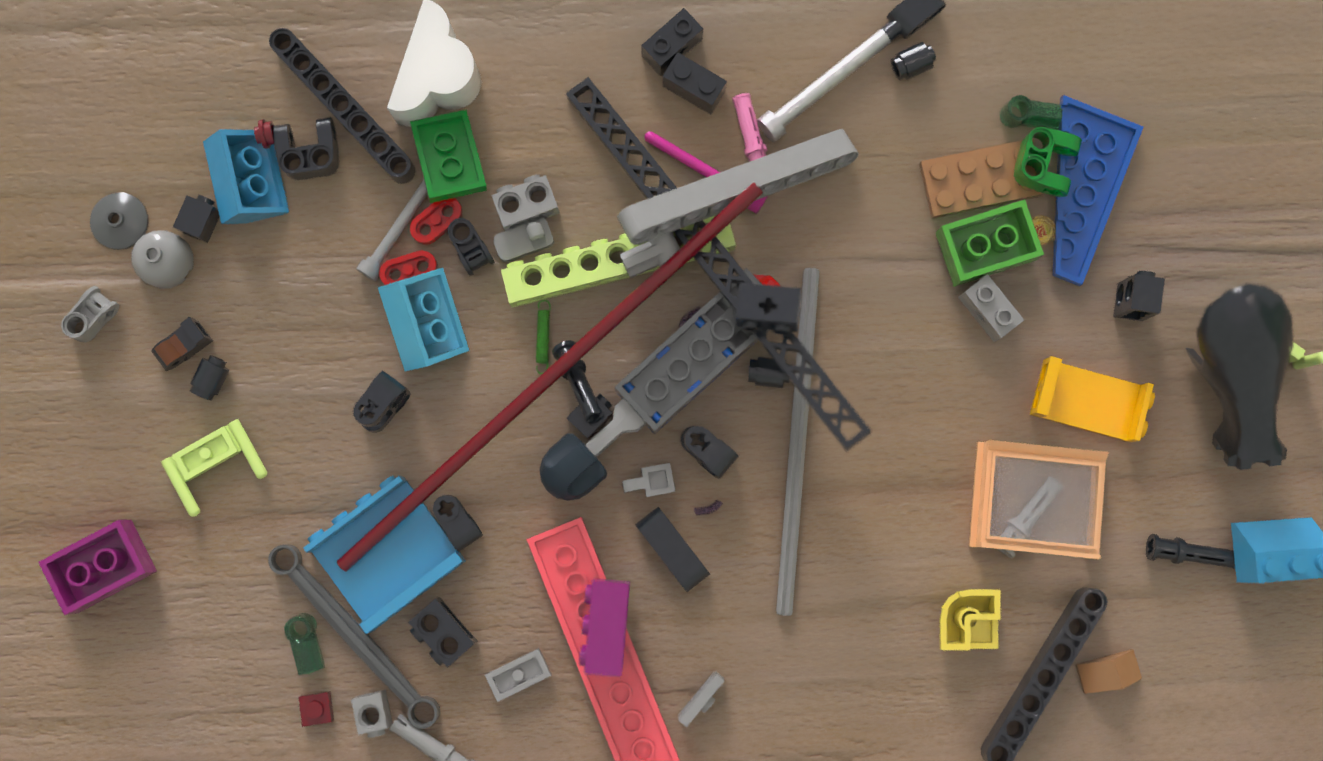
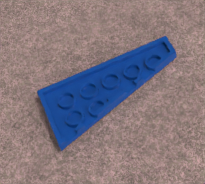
(1095, 183)

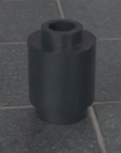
(913, 61)
(766, 373)
(209, 377)

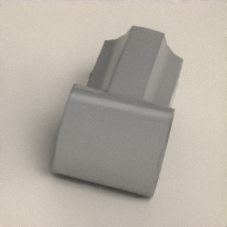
(649, 254)

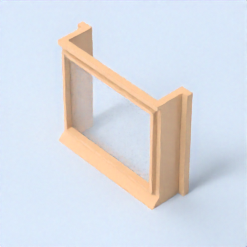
(1038, 499)

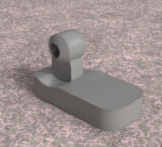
(523, 240)

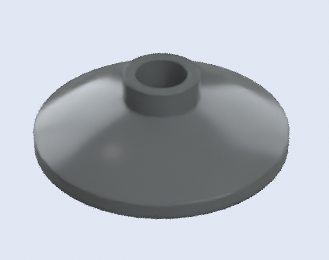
(131, 223)

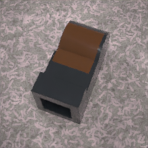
(181, 344)

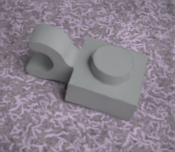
(654, 479)

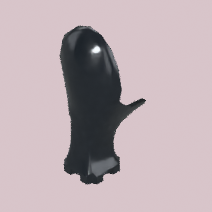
(1245, 357)

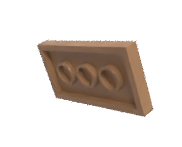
(974, 180)

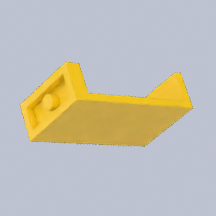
(1092, 401)

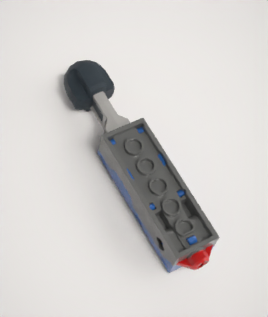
(654, 391)

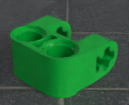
(1039, 159)

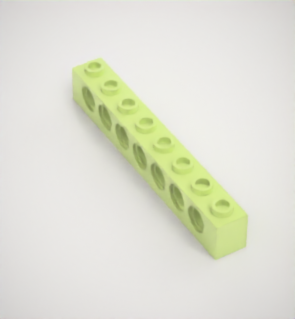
(578, 279)

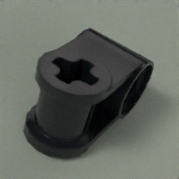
(471, 250)
(458, 527)

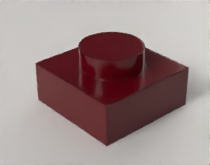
(316, 708)

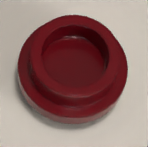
(264, 133)

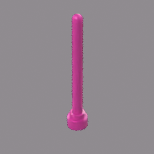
(692, 162)

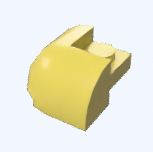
(970, 620)

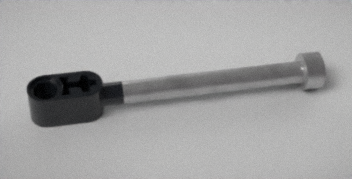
(903, 20)

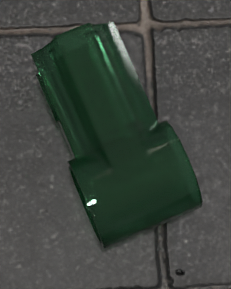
(1033, 113)
(305, 647)

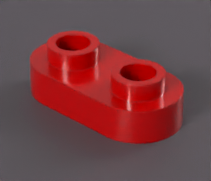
(434, 218)
(407, 265)

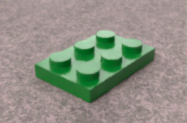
(448, 156)

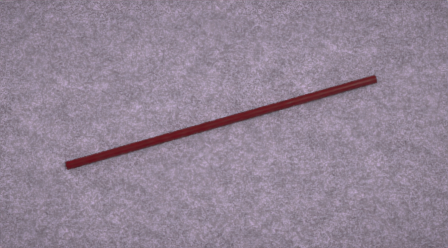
(550, 376)

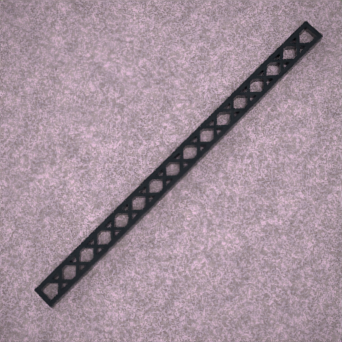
(724, 256)

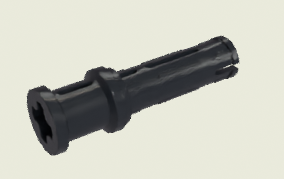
(579, 384)
(1179, 551)

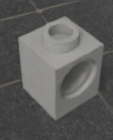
(375, 700)

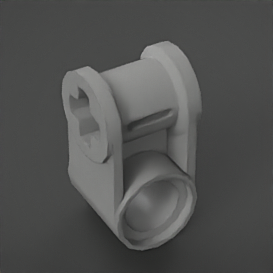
(90, 313)

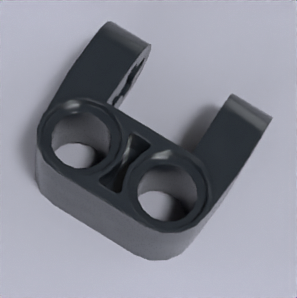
(308, 154)
(383, 400)
(712, 455)

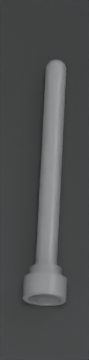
(372, 265)

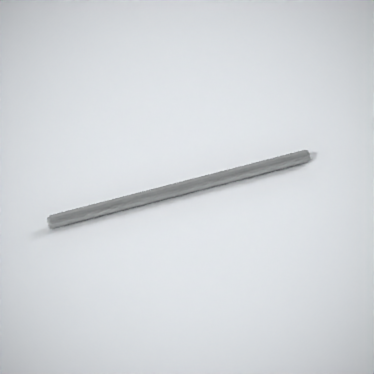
(797, 450)

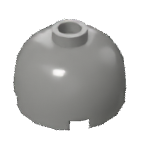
(162, 259)

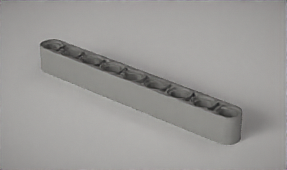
(712, 194)

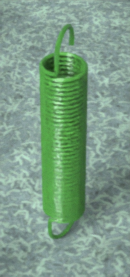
(543, 336)

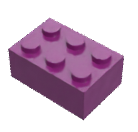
(97, 566)
(605, 627)

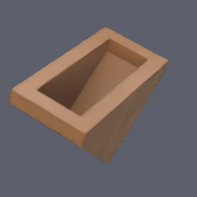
(1109, 672)

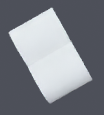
(434, 70)

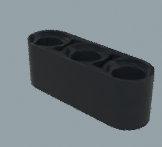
(672, 549)

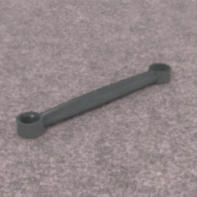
(354, 635)

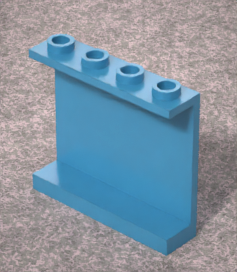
(397, 567)

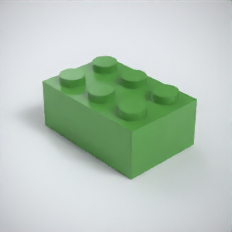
(989, 243)

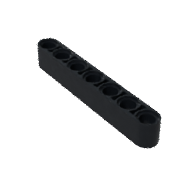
(332, 96)
(1057, 670)

